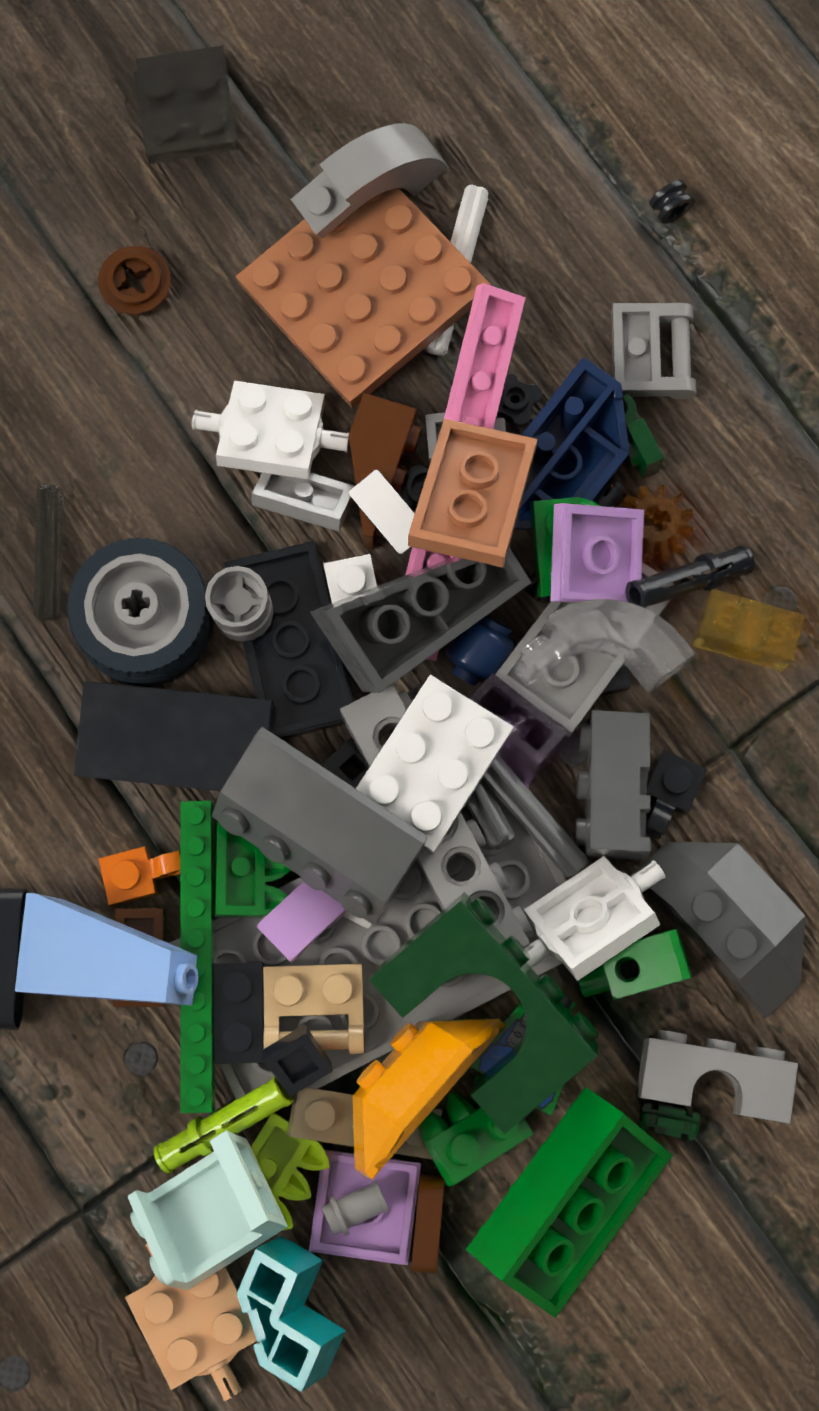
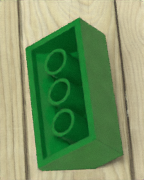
(569, 1202)

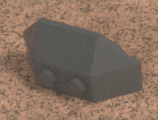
(733, 917)

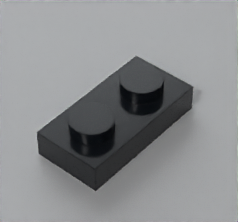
(238, 1013)

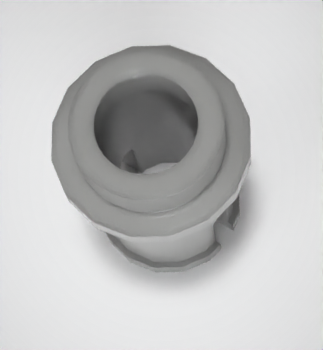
(354, 1208)

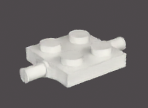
(270, 430)
(592, 916)

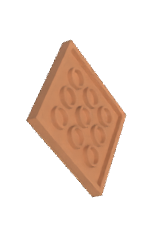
(364, 291)

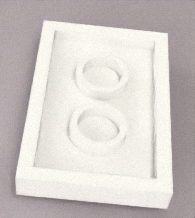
(435, 759)

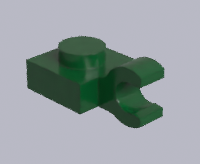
(643, 449)

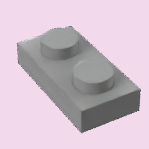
(310, 500)

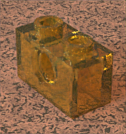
(748, 630)

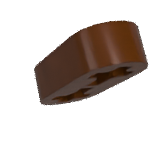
(427, 1224)

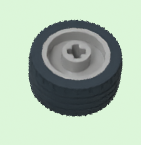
(172, 619)

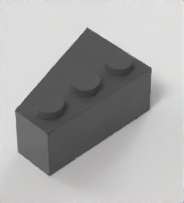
(614, 786)

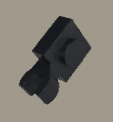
(672, 787)

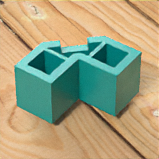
(289, 1335)

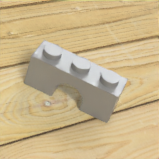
(760, 1082)

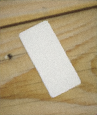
(384, 509)

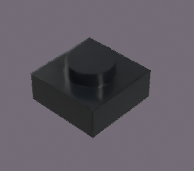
(297, 1060)

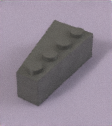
(412, 617)

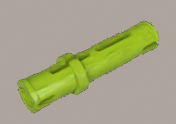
(178, 1151)

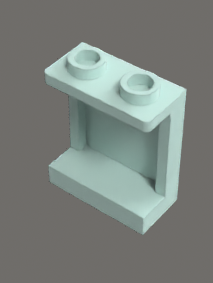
(207, 1214)

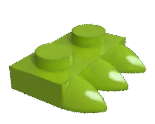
(280, 1158)

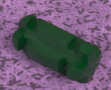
(669, 1120)

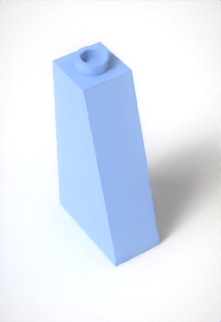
(91, 956)

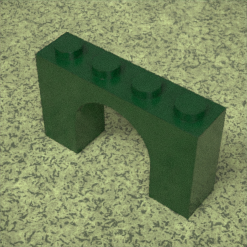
(467, 942)

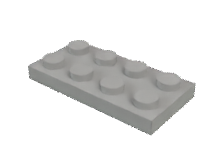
(574, 684)

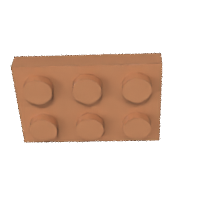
(472, 493)

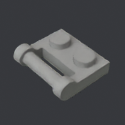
(638, 349)

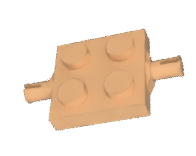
(194, 1329)

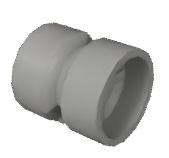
(239, 603)

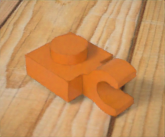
(134, 874)

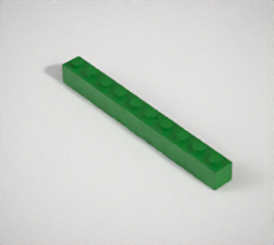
(197, 937)

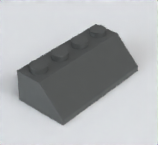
(318, 826)

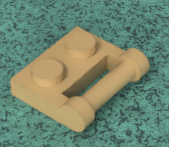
(316, 992)

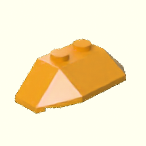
(411, 1083)

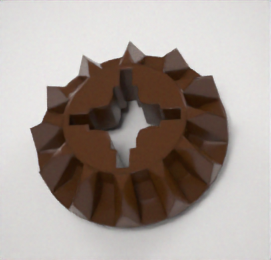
(140, 262)

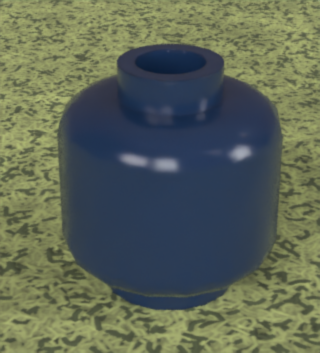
(480, 650)

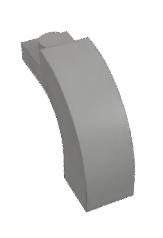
(365, 168)

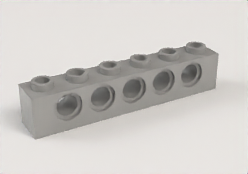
(366, 723)

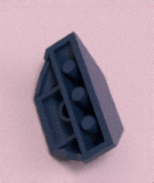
(578, 439)

